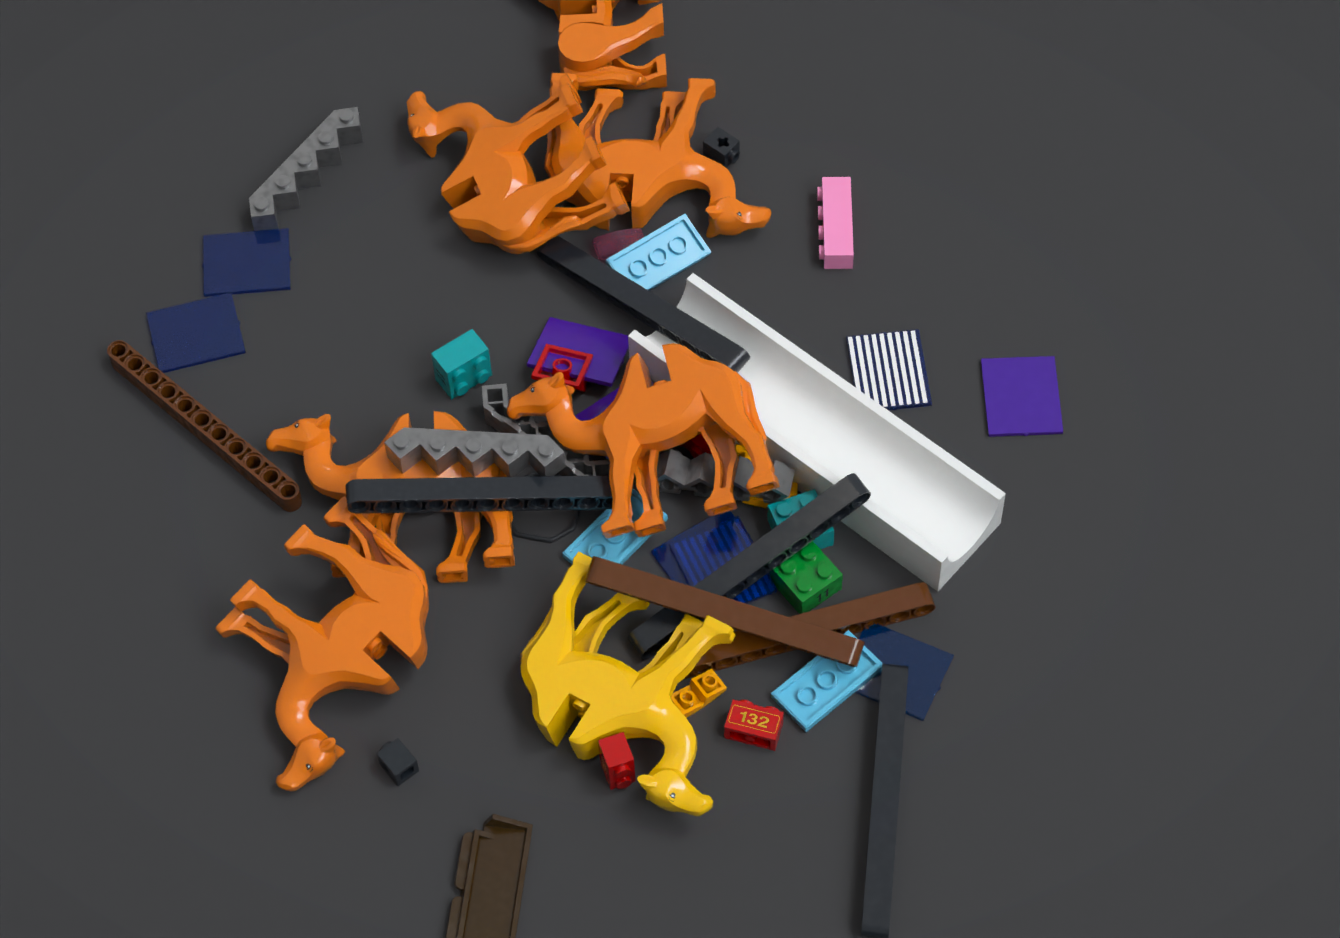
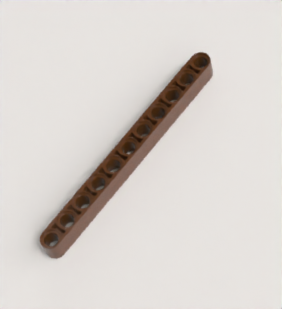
(208, 433)
(729, 611)
(853, 615)

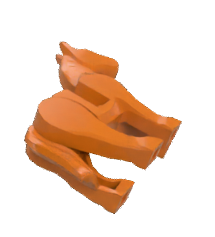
(593, 46)

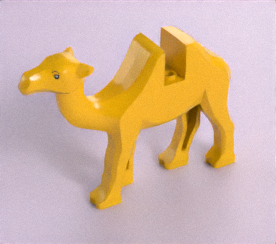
(613, 698)

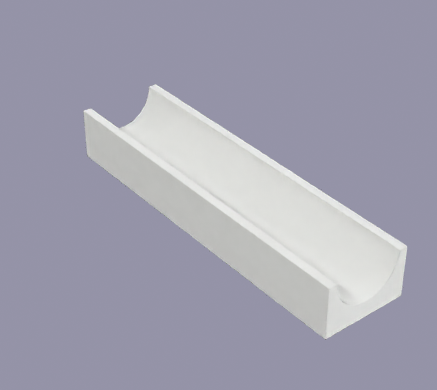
(922, 502)

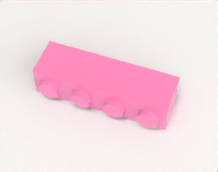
(837, 223)

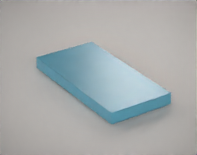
(661, 254)
(614, 549)
(823, 687)

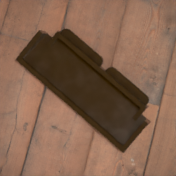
(490, 880)

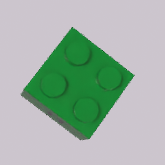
(807, 578)

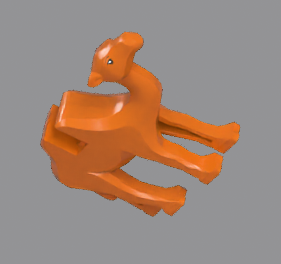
(655, 168)
(494, 184)
(656, 417)
(313, 441)
(341, 648)

